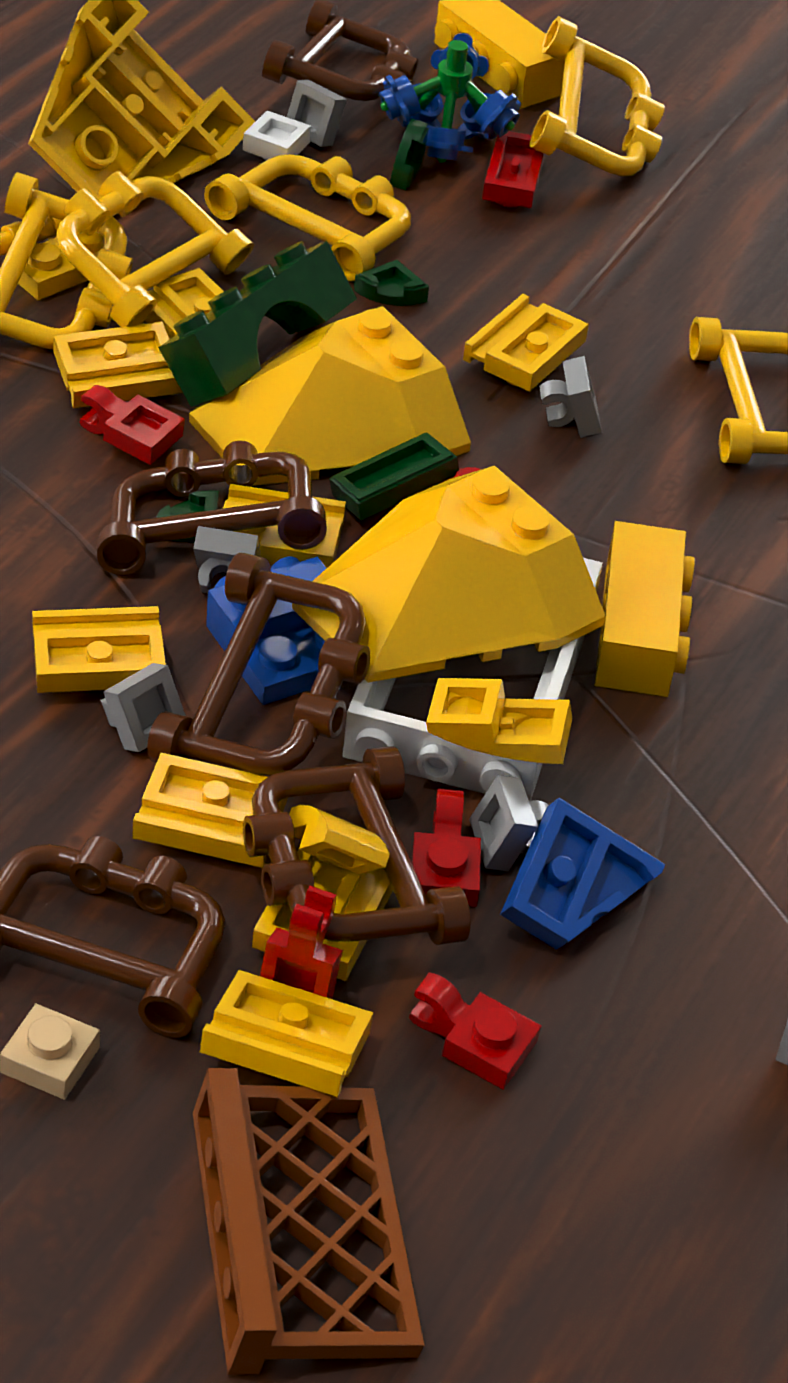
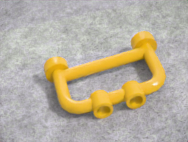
(560, 130)
(121, 196)
(355, 254)
(93, 307)
(747, 433)

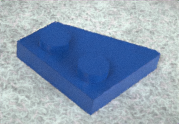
(574, 875)

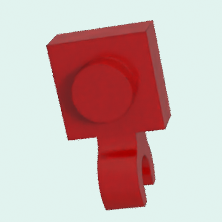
(131, 426)
(444, 855)
(299, 954)
(478, 1036)

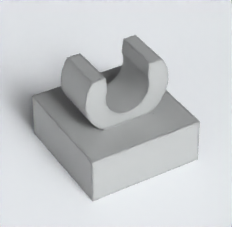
(317, 108)
(576, 398)
(217, 548)
(137, 703)
(505, 822)

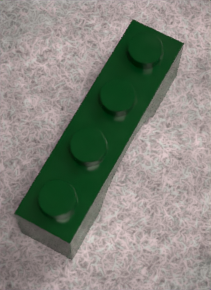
(220, 348)

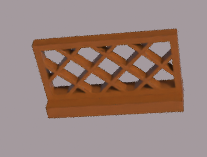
(241, 1238)

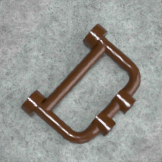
(326, 29)
(299, 518)
(315, 713)
(285, 881)
(171, 994)

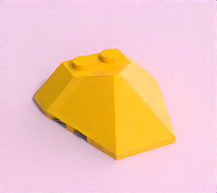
(126, 108)
(339, 398)
(461, 577)

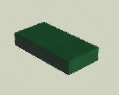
(394, 475)

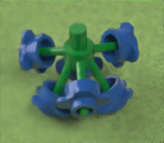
(482, 114)

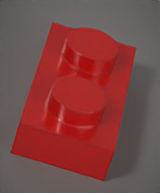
(513, 171)

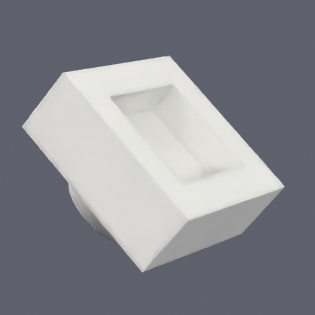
(276, 136)

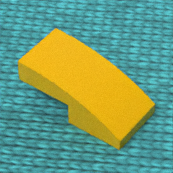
(483, 720)
(338, 840)

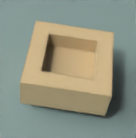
(49, 1051)

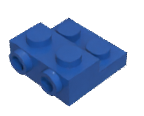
(288, 647)

